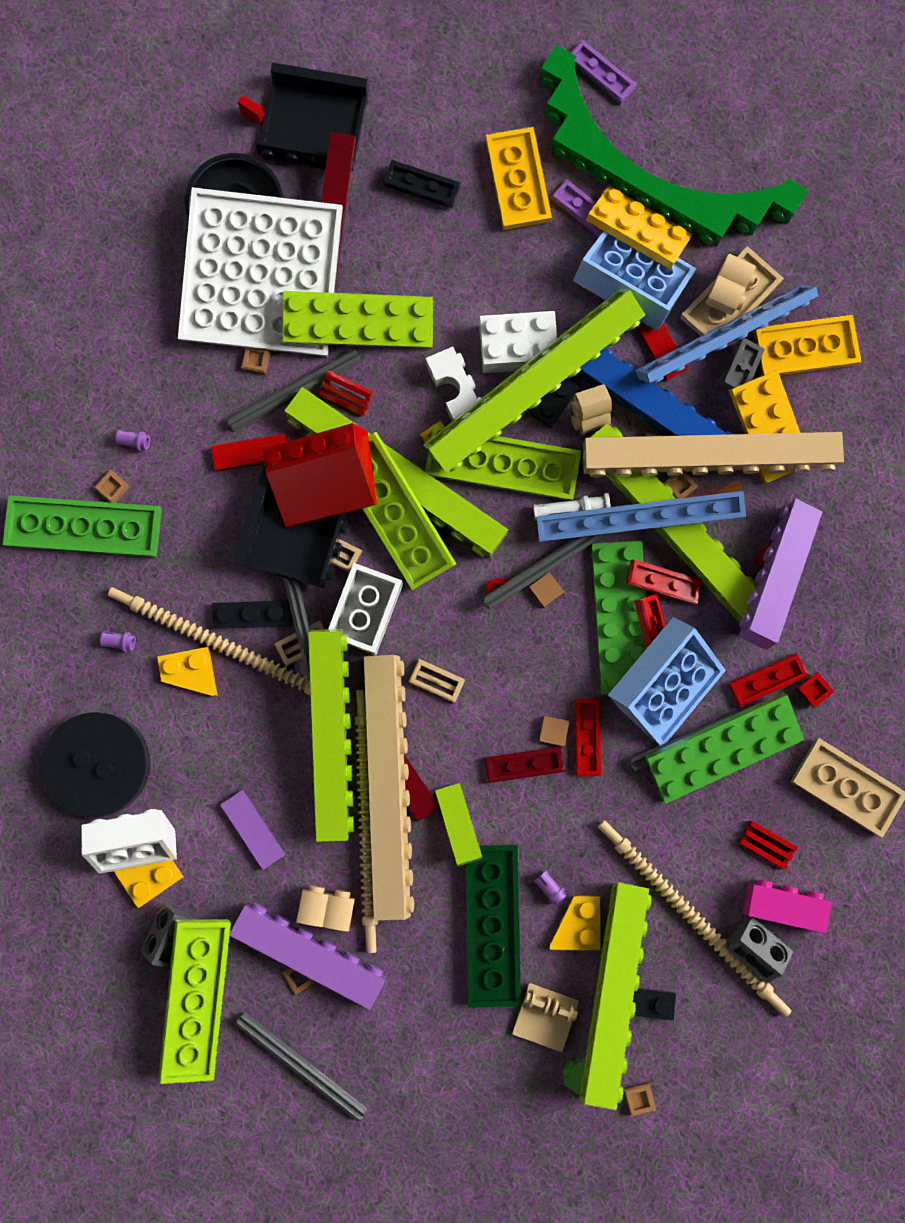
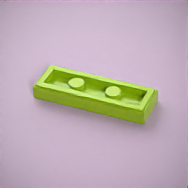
(458, 824)

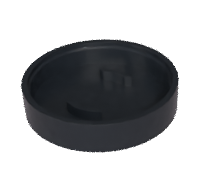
(234, 174)
(95, 764)

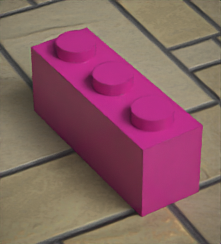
(787, 906)

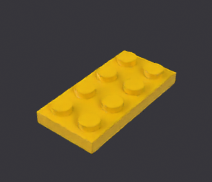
(518, 178)
(639, 227)
(808, 345)
(764, 410)

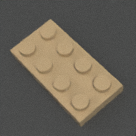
(705, 318)
(849, 787)

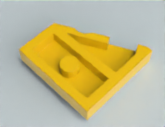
(189, 670)
(148, 880)
(579, 925)

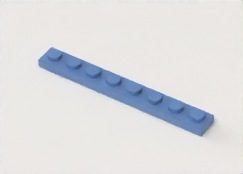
(733, 330)
(641, 516)

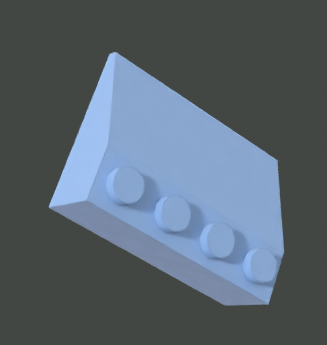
(617, 266)
(667, 681)

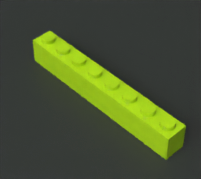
(329, 734)
(614, 996)

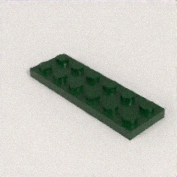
(493, 928)

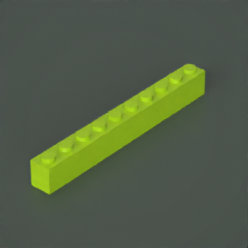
(534, 380)
(436, 499)
(690, 541)

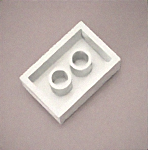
(514, 339)
(366, 607)
(128, 841)

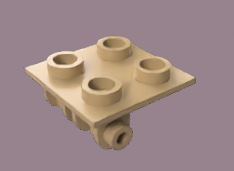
(545, 1017)

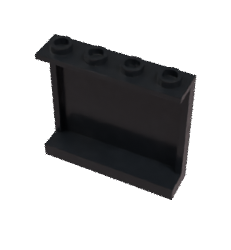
(305, 110)
(293, 553)

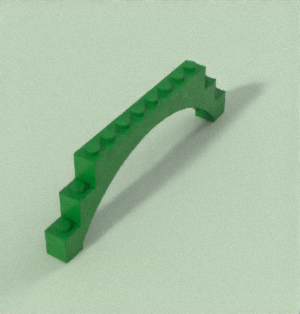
(694, 210)

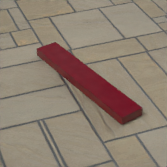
(338, 175)

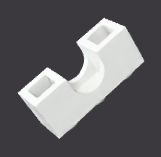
(447, 368)

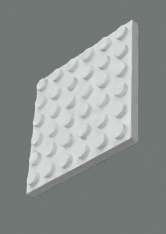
(242, 260)

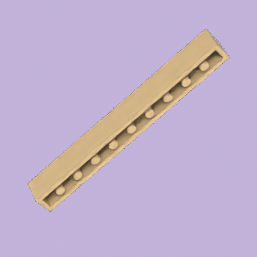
(713, 453)
(387, 788)

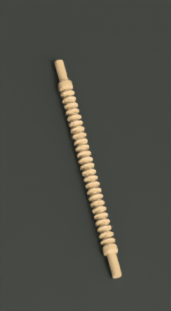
(138, 605)
(367, 920)
(764, 990)

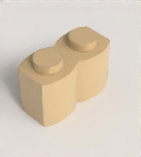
(730, 285)
(591, 409)
(326, 909)

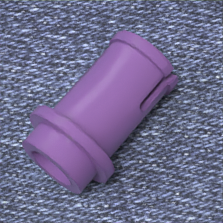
(137, 440)
(116, 640)
(550, 888)

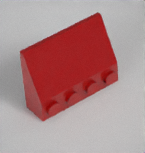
(321, 474)

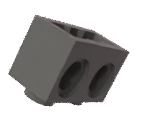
(159, 942)
(760, 950)

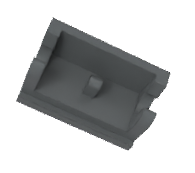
(739, 364)

